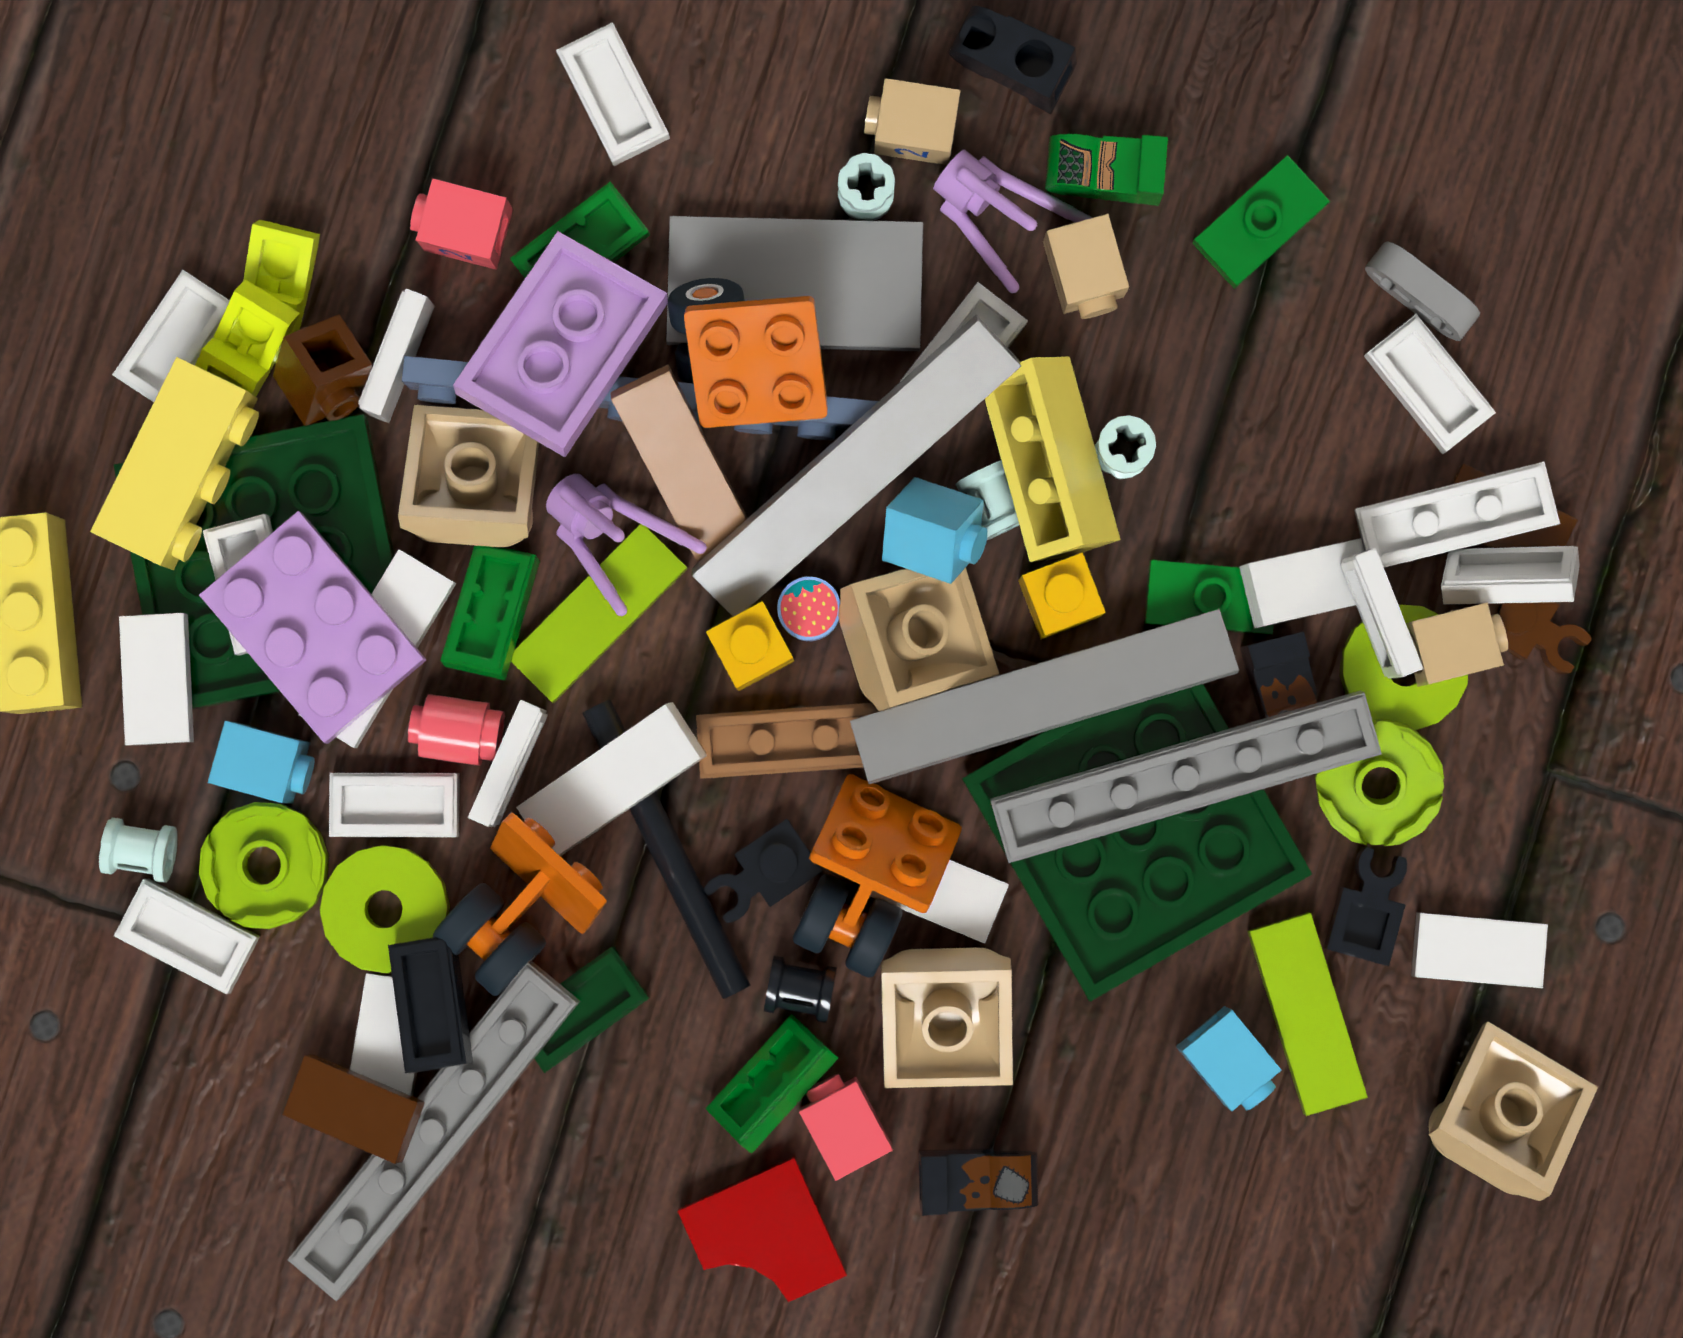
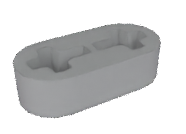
(1422, 291)

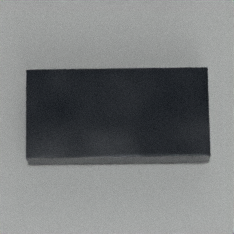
(430, 1005)

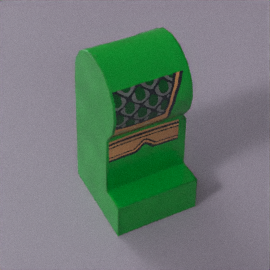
(1107, 167)

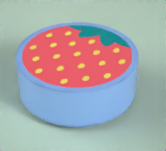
(808, 608)

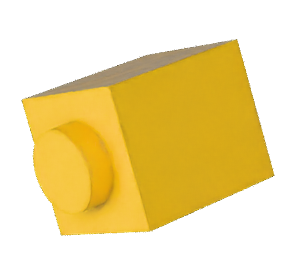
(1061, 595)
(750, 646)

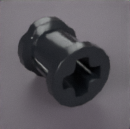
(800, 989)

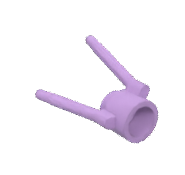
(973, 186)
(589, 513)

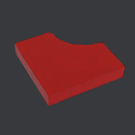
(766, 1226)

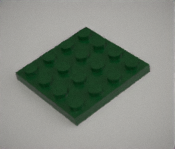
(311, 469)
(1153, 886)

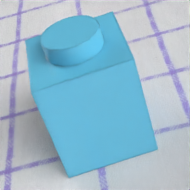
(934, 530)
(261, 763)
(1230, 1060)

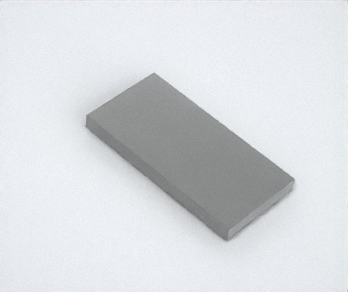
(856, 271)

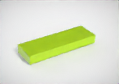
(585, 621)
(1307, 1014)

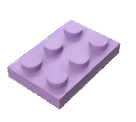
(561, 344)
(312, 627)

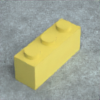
(1051, 461)
(177, 465)
(36, 617)

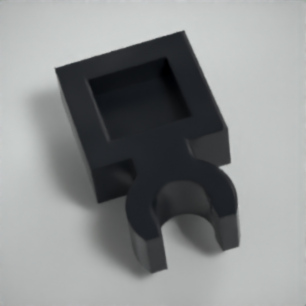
(772, 865)
(1365, 920)

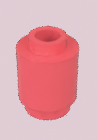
(456, 729)

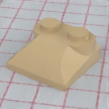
(467, 478)
(914, 636)
(947, 1018)
(1511, 1115)

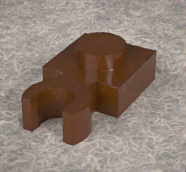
(1530, 627)

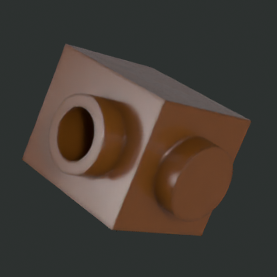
(322, 370)

